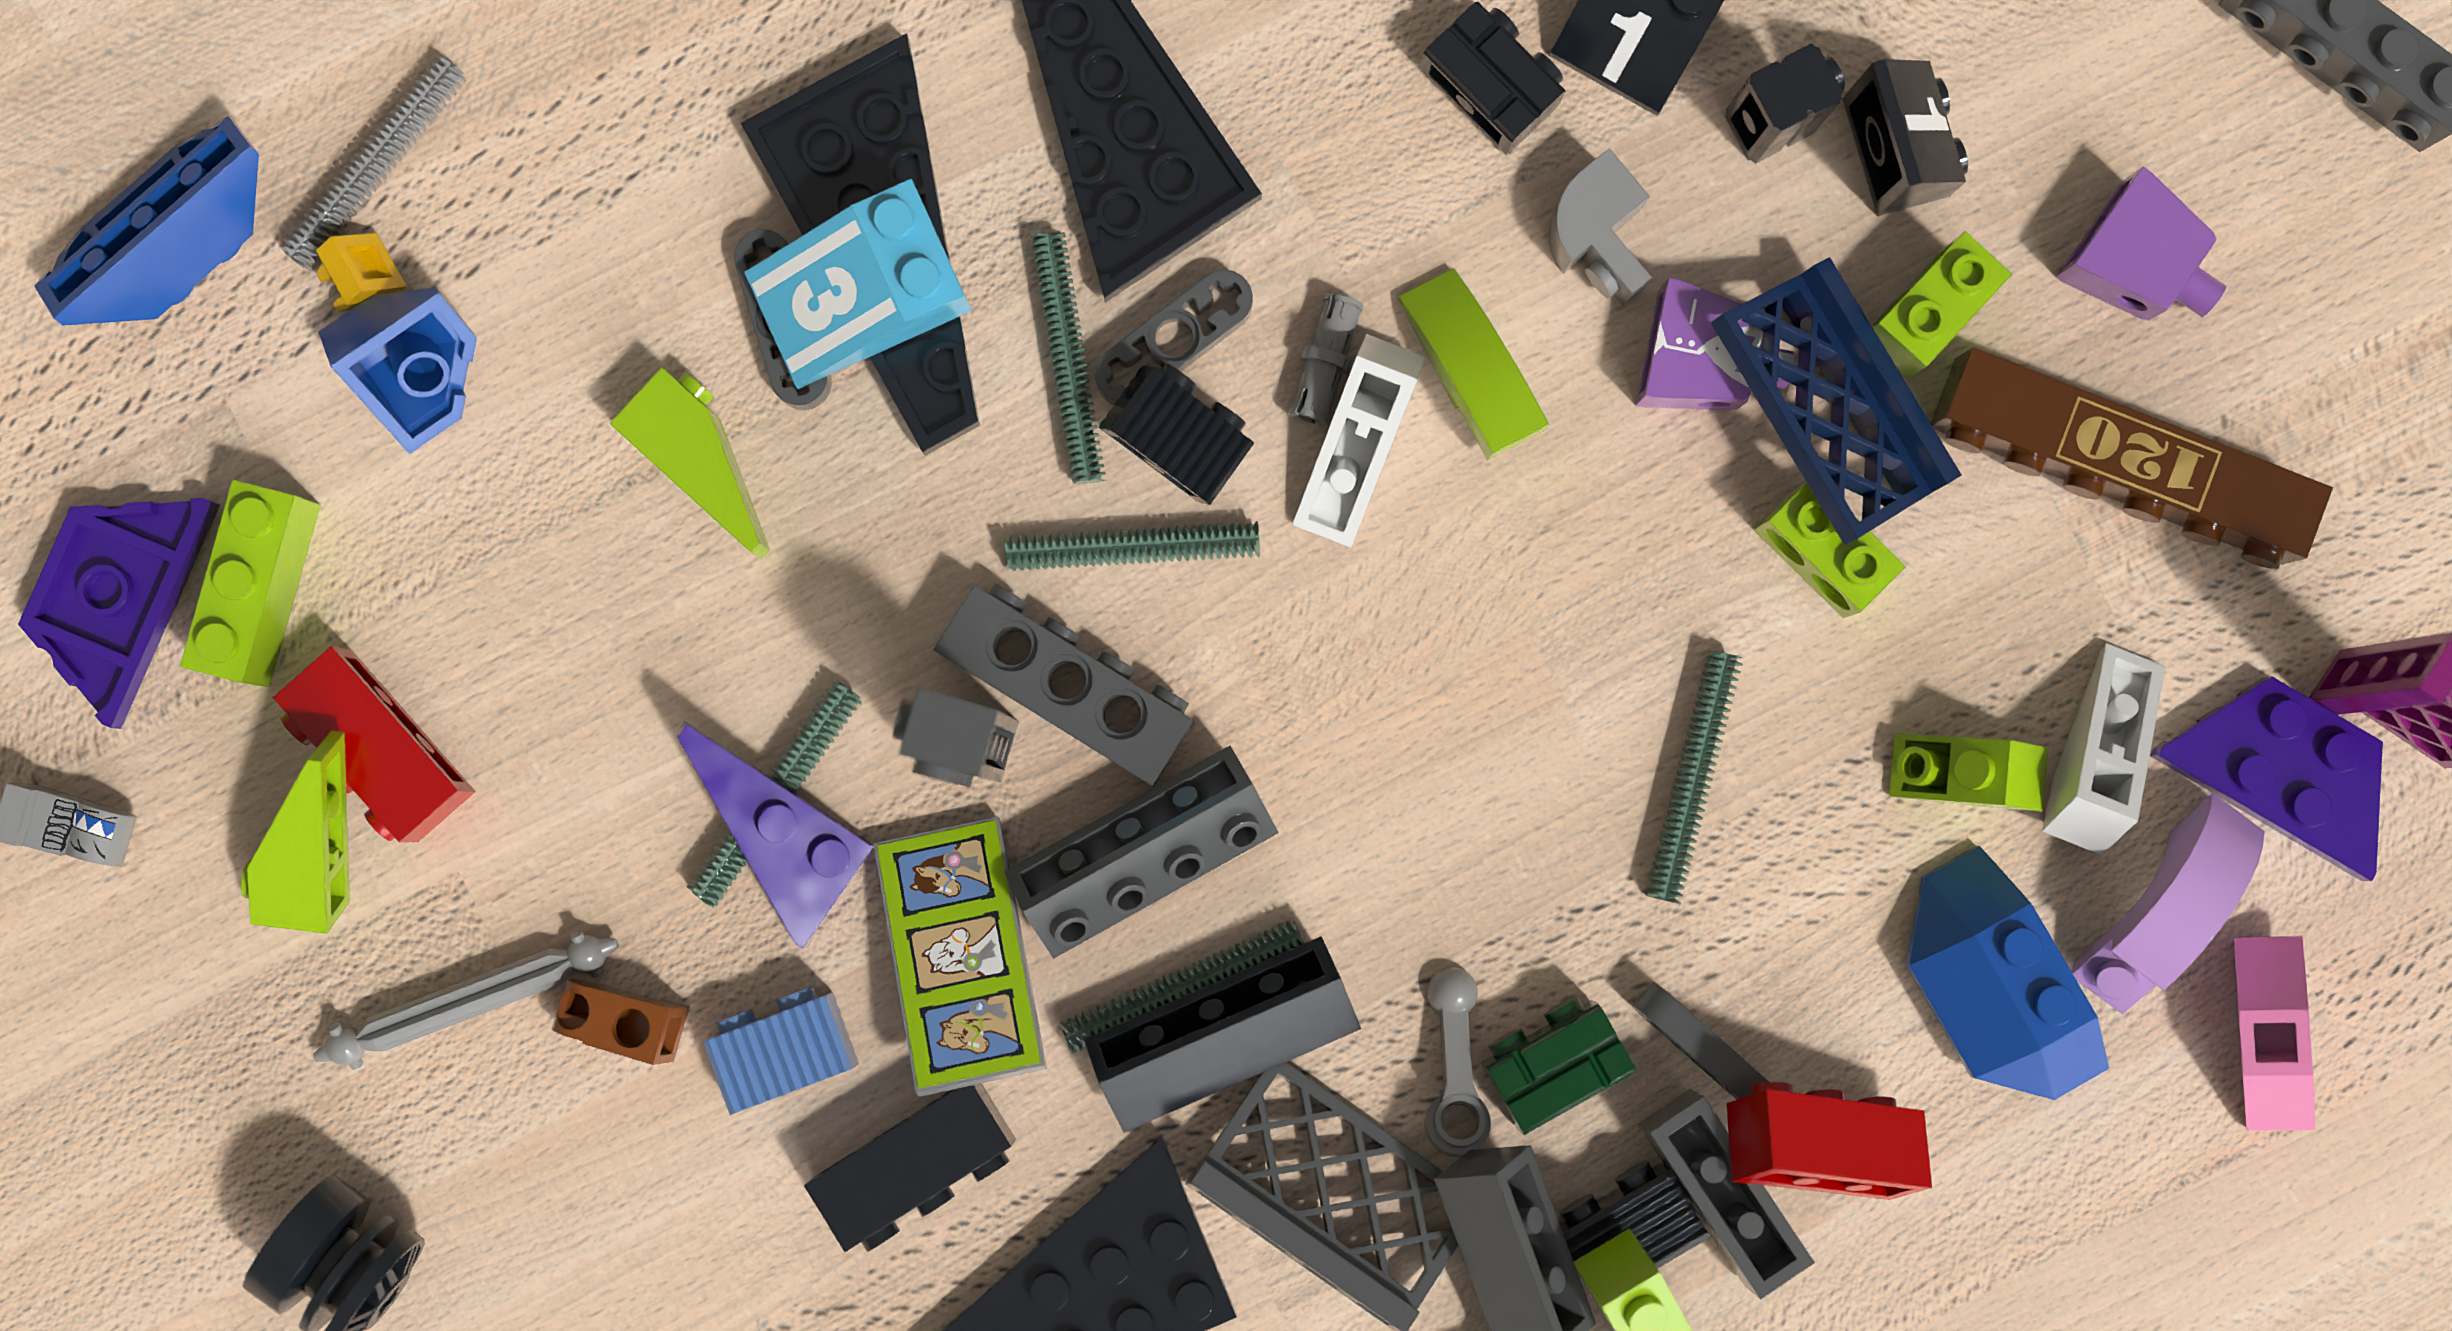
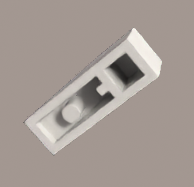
(1358, 440)
(2107, 753)

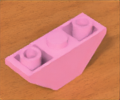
(2275, 1033)

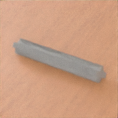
(374, 161)

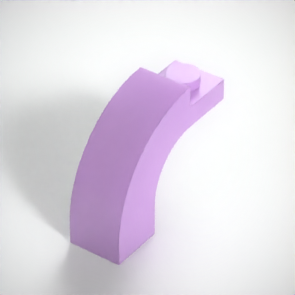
(2182, 910)

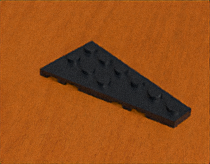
(1133, 137)
(842, 145)
(1115, 1265)

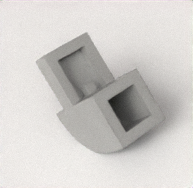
(1585, 222)

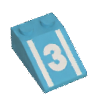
(857, 285)

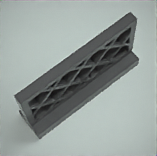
(1299, 1237)

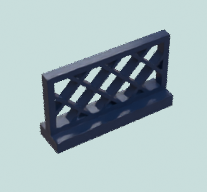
(1858, 383)

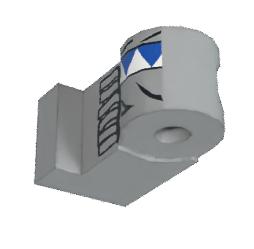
(64, 824)

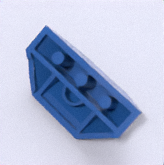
(159, 233)
(2001, 982)

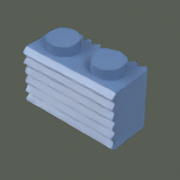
(780, 1052)

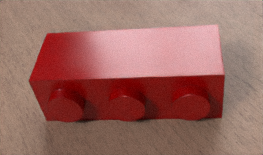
(386, 753)
(1828, 1143)

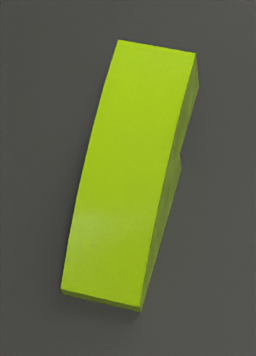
(1473, 364)

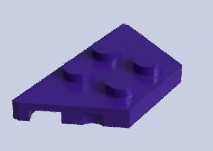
(113, 593)
(2290, 770)

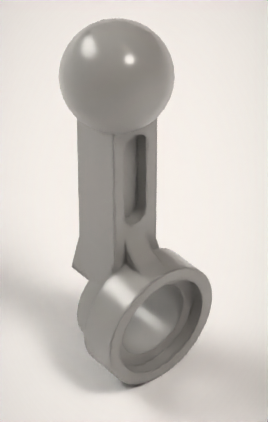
(1452, 995)

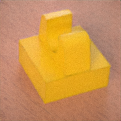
(358, 268)

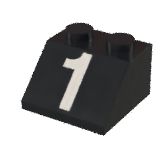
(1635, 44)
(1904, 135)

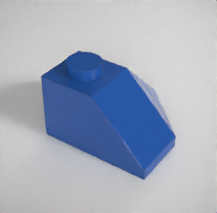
(404, 361)

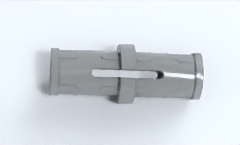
(1326, 359)

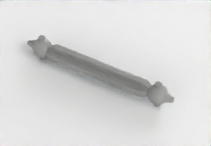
(465, 1000)

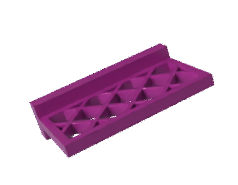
(2398, 686)

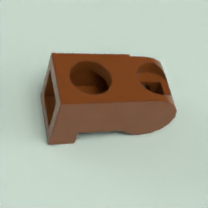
(620, 1021)

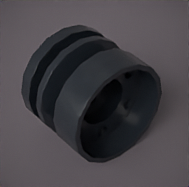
(328, 1259)

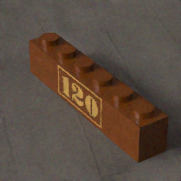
(2130, 458)

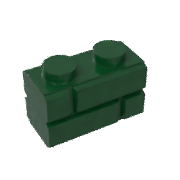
(1557, 1064)

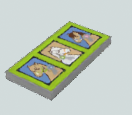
(959, 957)

